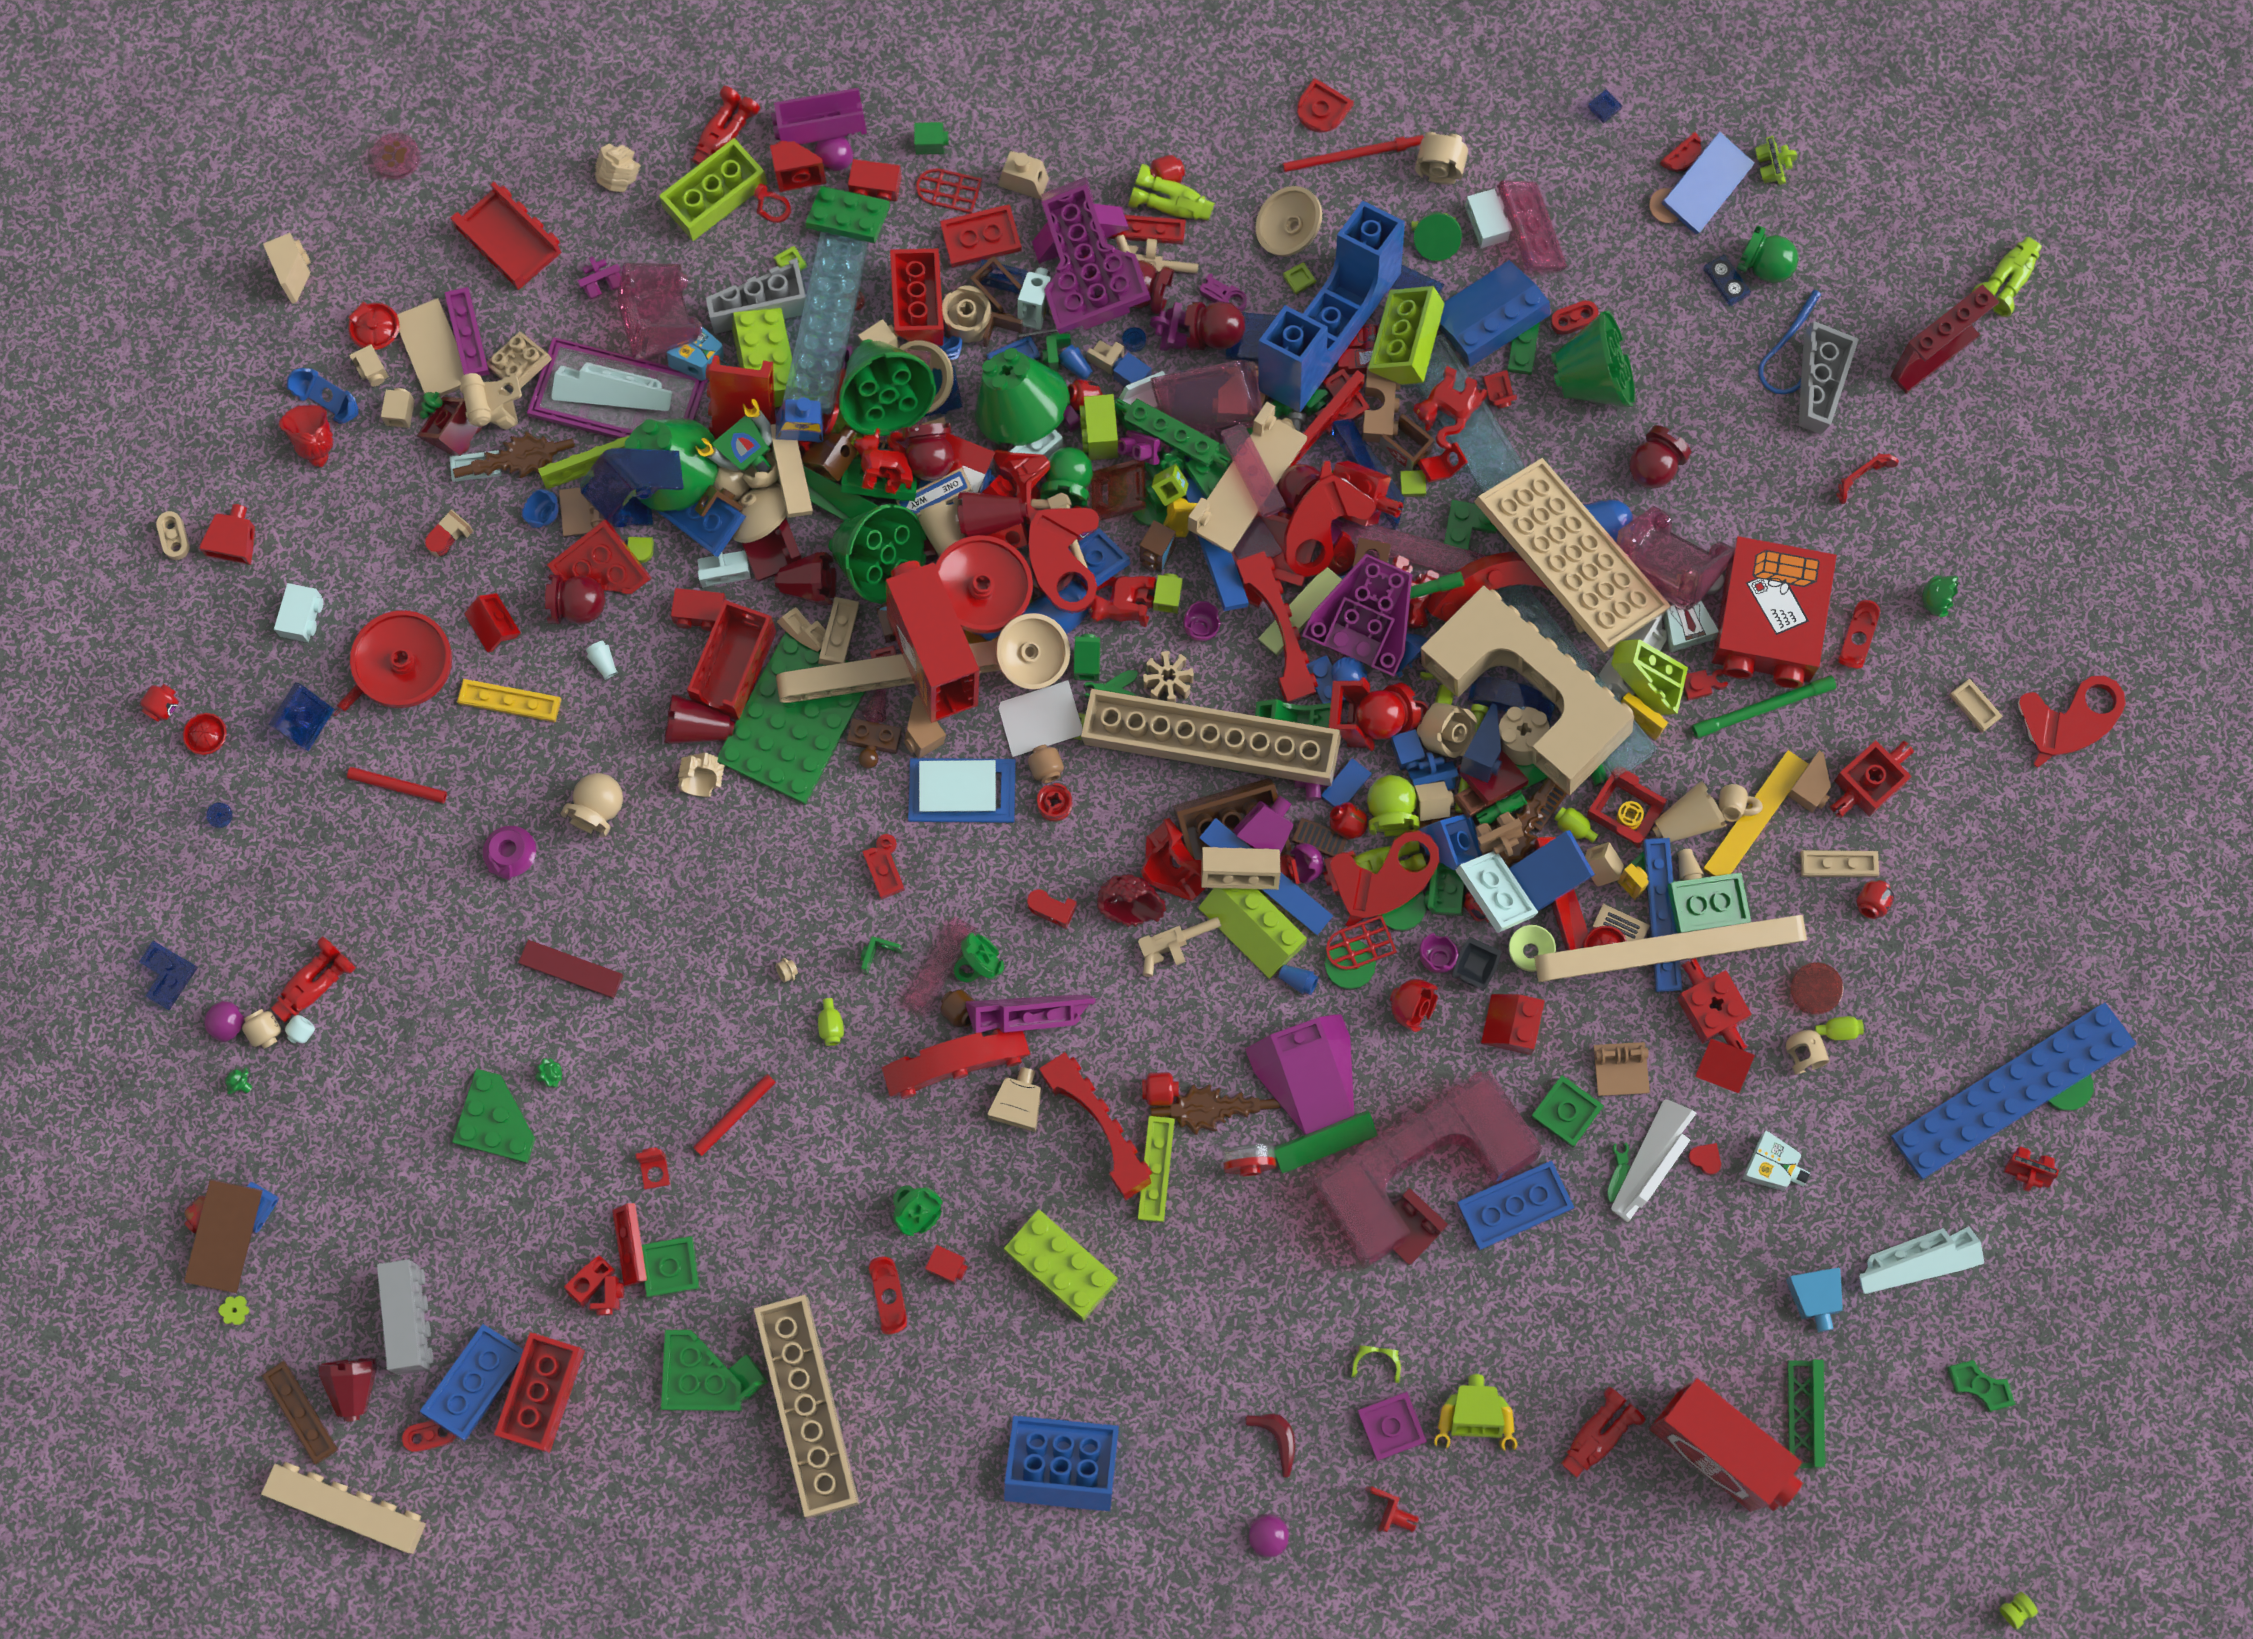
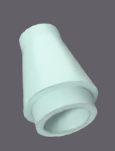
(601, 658)

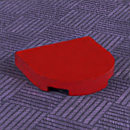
(1322, 107)

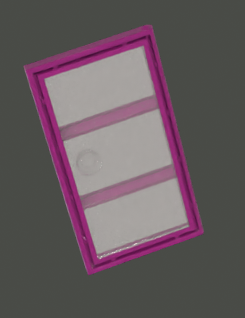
(606, 419)

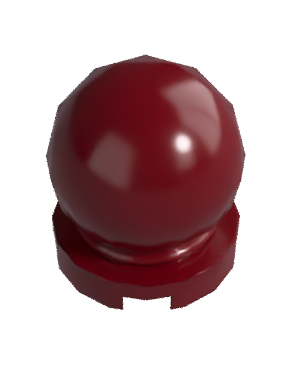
(1156, 285)
(1217, 325)
(928, 451)
(1657, 459)
(1296, 483)
(576, 599)

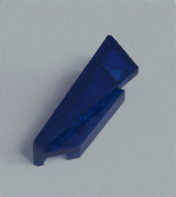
(1359, 452)

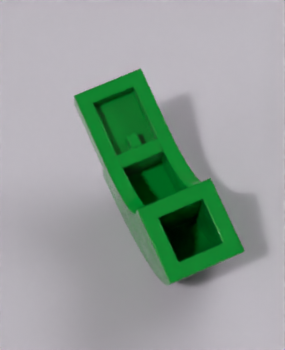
(1305, 714)

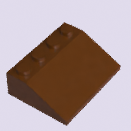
(1227, 807)

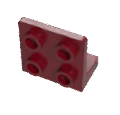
(772, 551)
(1422, 1223)

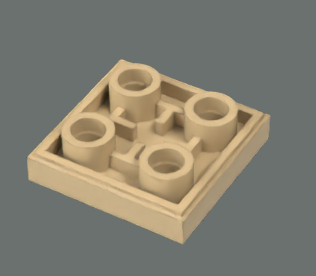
(518, 358)

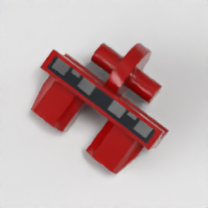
(2030, 1171)

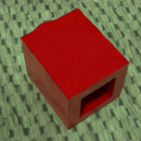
(946, 1265)

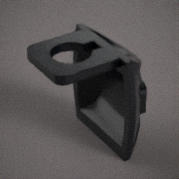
(1476, 963)

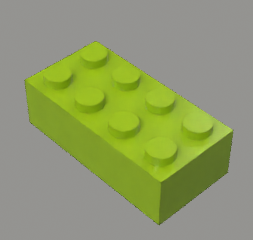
(713, 189)
(760, 338)
(1061, 1265)

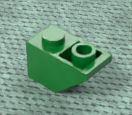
(1087, 658)

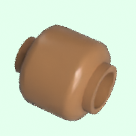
(1045, 764)

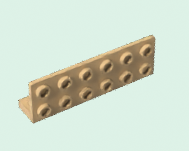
(1230, 506)

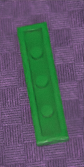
(1325, 1141)

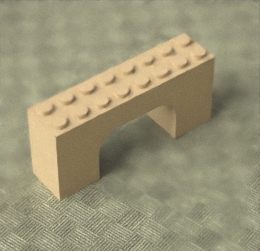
(1492, 635)

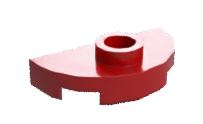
(1684, 155)
(1343, 554)

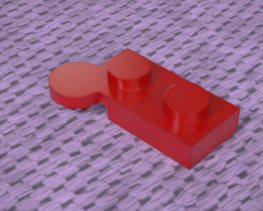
(883, 867)

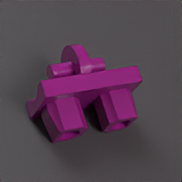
(590, 282)
(1170, 337)
(1140, 447)

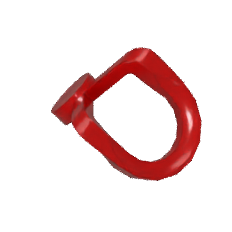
(761, 192)

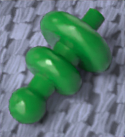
(430, 404)

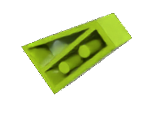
(1651, 675)

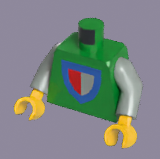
(742, 443)

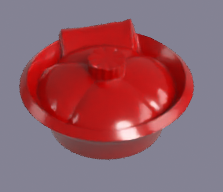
(373, 325)

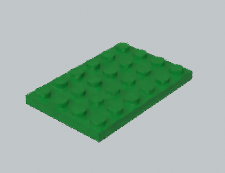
(788, 742)

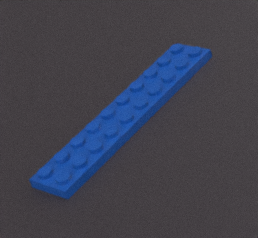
(2013, 1091)

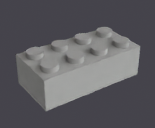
(404, 1317)

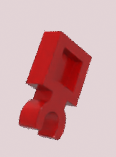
(1699, 684)

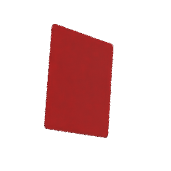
(1725, 1065)

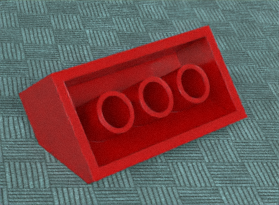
(917, 295)

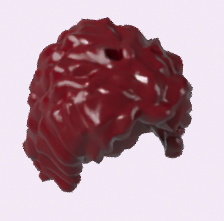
(1129, 901)

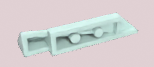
(609, 387)

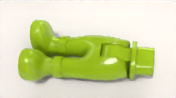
(1182, 202)
(2018, 264)
(1373, 859)

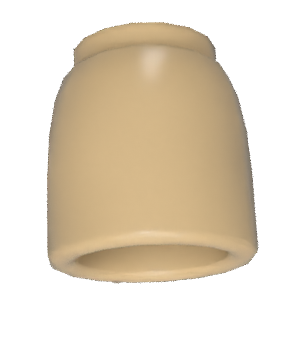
(1733, 803)

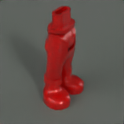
(714, 135)
(301, 991)
(1589, 1444)

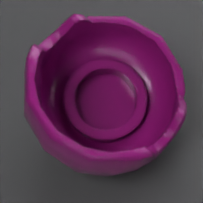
(835, 153)
(1200, 613)
(1308, 862)
(1444, 960)
(223, 1021)
(1268, 1535)

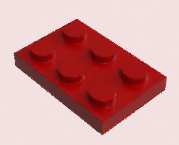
(980, 235)

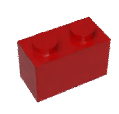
(875, 179)
(696, 608)

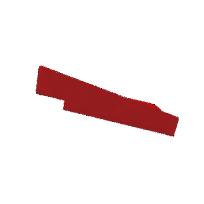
(1567, 913)

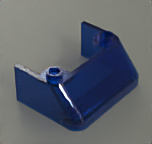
(629, 473)

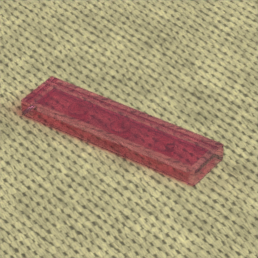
(1253, 470)

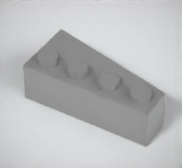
(777, 289)
(1824, 372)

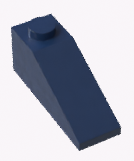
(1484, 751)

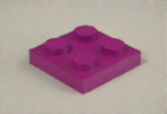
(1391, 1426)

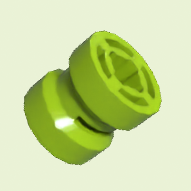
(2018, 1610)

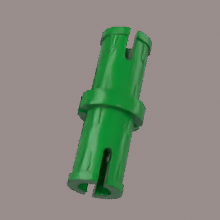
(1508, 804)

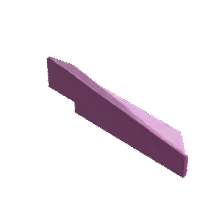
(1027, 1013)

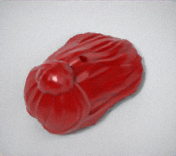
(309, 432)

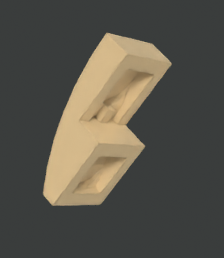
(800, 629)

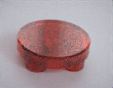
(1817, 988)

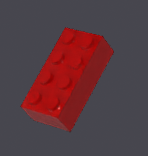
(539, 1392)

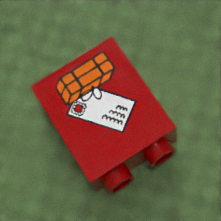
(1774, 612)
(931, 640)

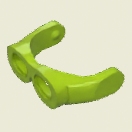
(1393, 1354)

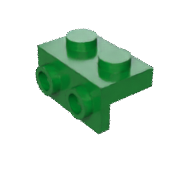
(1445, 892)

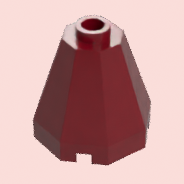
(809, 579)
(349, 1385)

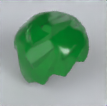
(1939, 593)

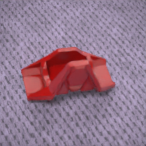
(1022, 472)
(1158, 864)

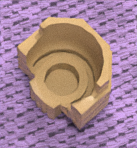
(616, 168)
(700, 774)

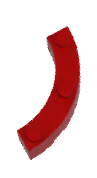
(1489, 571)
(954, 1060)

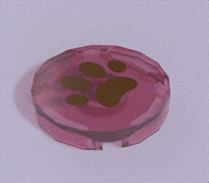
(396, 155)

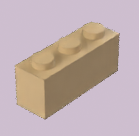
(1240, 868)

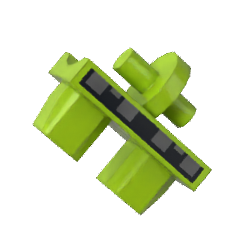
(1770, 151)

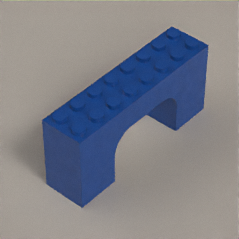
(1304, 347)

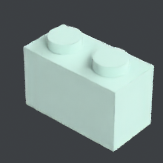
(1487, 218)
(298, 613)

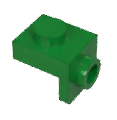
(1054, 342)

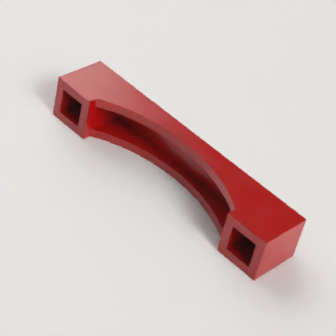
(1257, 574)
(1063, 1078)

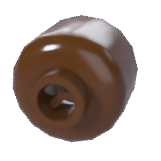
(954, 1008)

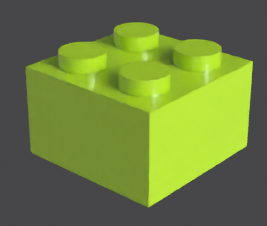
(1099, 427)

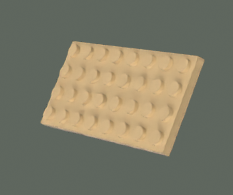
(1572, 554)

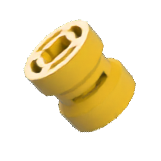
(1629, 819)

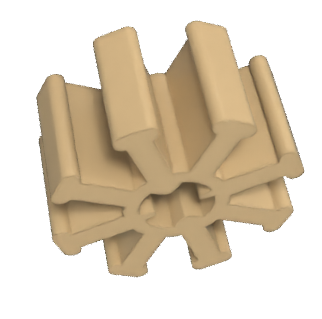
(1168, 686)

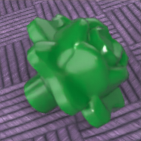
(1172, 458)
(549, 1072)
(237, 1081)

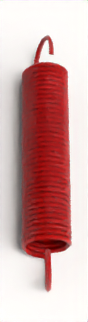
(349, 699)

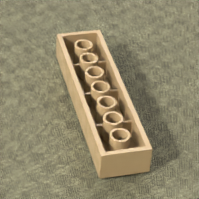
(806, 1406)

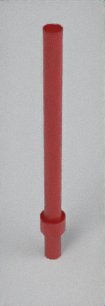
(1399, 144)

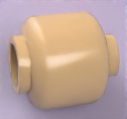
(261, 1029)

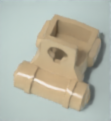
(490, 401)

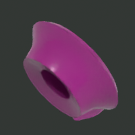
(509, 851)

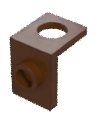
(1004, 321)
(711, 494)

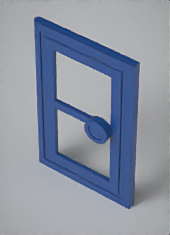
(1005, 814)

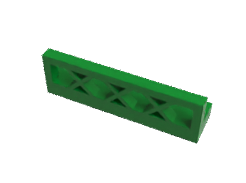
(1816, 1412)

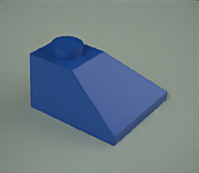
(1455, 840)

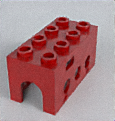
(732, 659)

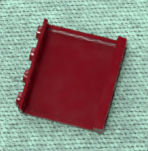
(1942, 339)

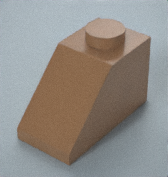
(922, 734)
(1812, 785)

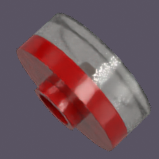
(1249, 1159)

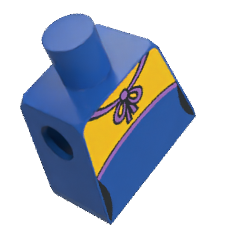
(800, 420)

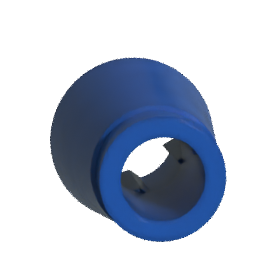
(1075, 362)
(1300, 979)

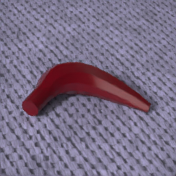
(1283, 1434)

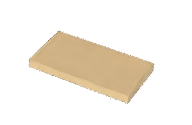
(431, 347)

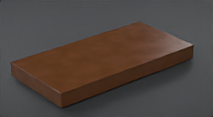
(223, 1236)

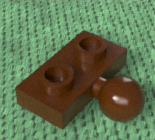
(873, 737)

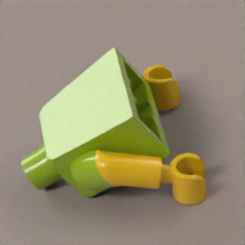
(1477, 1413)

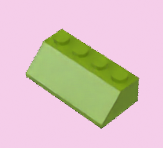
(1407, 334)
(1254, 927)

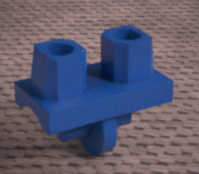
(1433, 771)

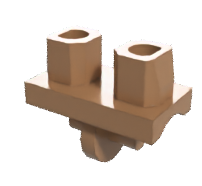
(1501, 838)

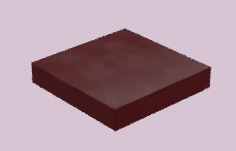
(1499, 786)

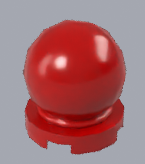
(1388, 712)

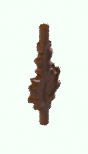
(522, 455)
(1528, 817)
(1204, 1108)

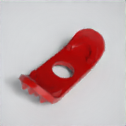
(1877, 462)
(1863, 621)
(885, 1277)

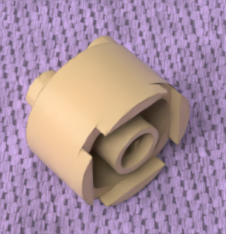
(1441, 158)
(955, 309)
(1521, 722)
(1447, 729)

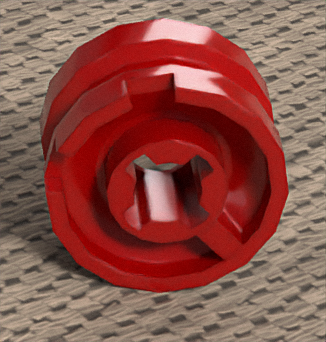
(1060, 810)

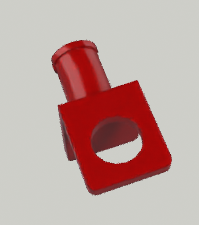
(1392, 1514)

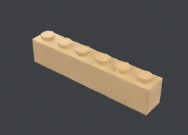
(343, 1508)

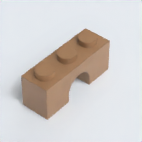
(1380, 420)

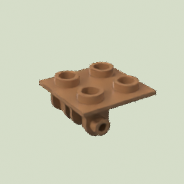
(577, 513)
(1621, 1069)

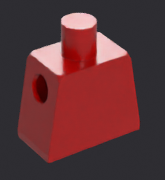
(230, 537)

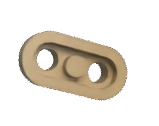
(172, 537)

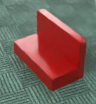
(491, 621)

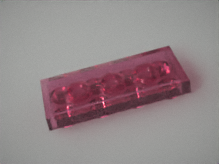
(1531, 226)

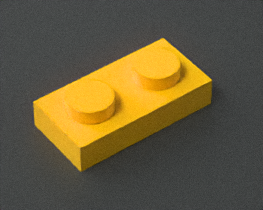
(1649, 721)
(1633, 880)

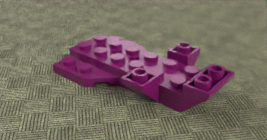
(1075, 230)

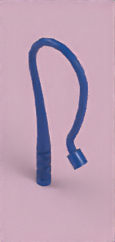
(1801, 317)

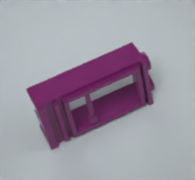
(819, 117)

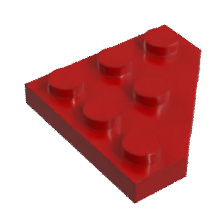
(604, 558)

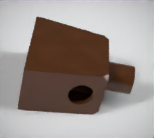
(832, 455)

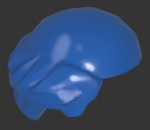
(540, 508)
(1348, 670)

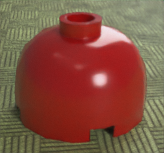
(1412, 1002)

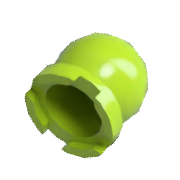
(1392, 804)

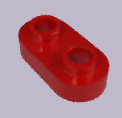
(1573, 318)
(430, 1437)

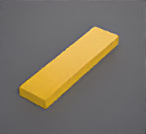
(509, 700)

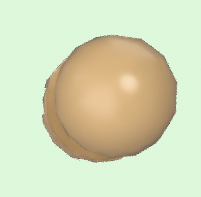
(595, 801)

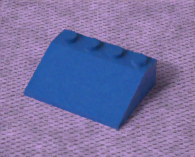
(1492, 312)
(1061, 1463)

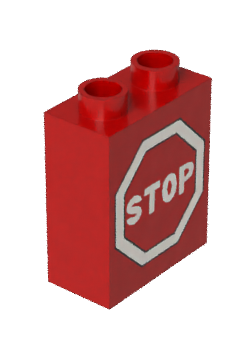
(1728, 1448)

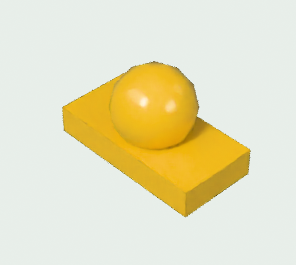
(1178, 516)

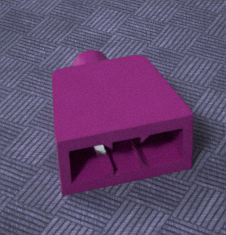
(1266, 825)

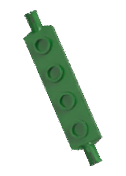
(1172, 432)

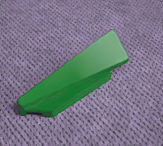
(829, 497)

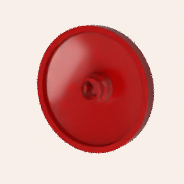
(985, 582)
(401, 659)

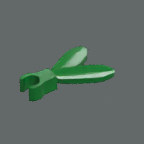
(1116, 684)
(1620, 1172)

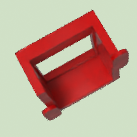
(1352, 692)
(1630, 784)

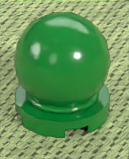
(1770, 257)
(1069, 474)

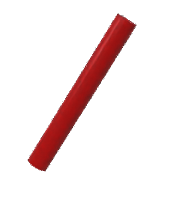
(397, 785)
(734, 1115)

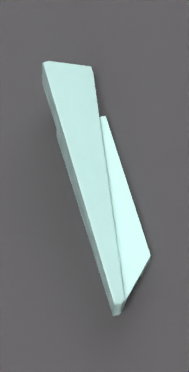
(1922, 1259)

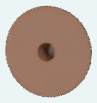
(1658, 210)

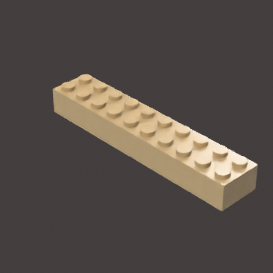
(1211, 737)

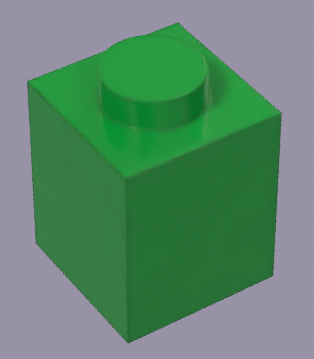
(930, 138)

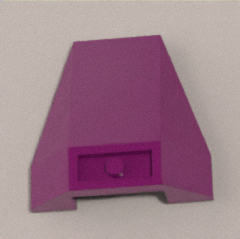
(1366, 615)
(1308, 1071)

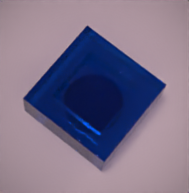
(1605, 106)

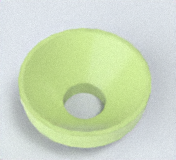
(1530, 935)

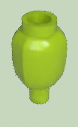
(1576, 822)
(830, 1024)
(1841, 1028)

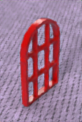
(955, 197)
(830, 419)
(1371, 948)

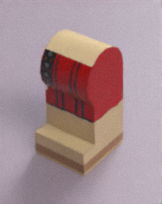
(446, 533)

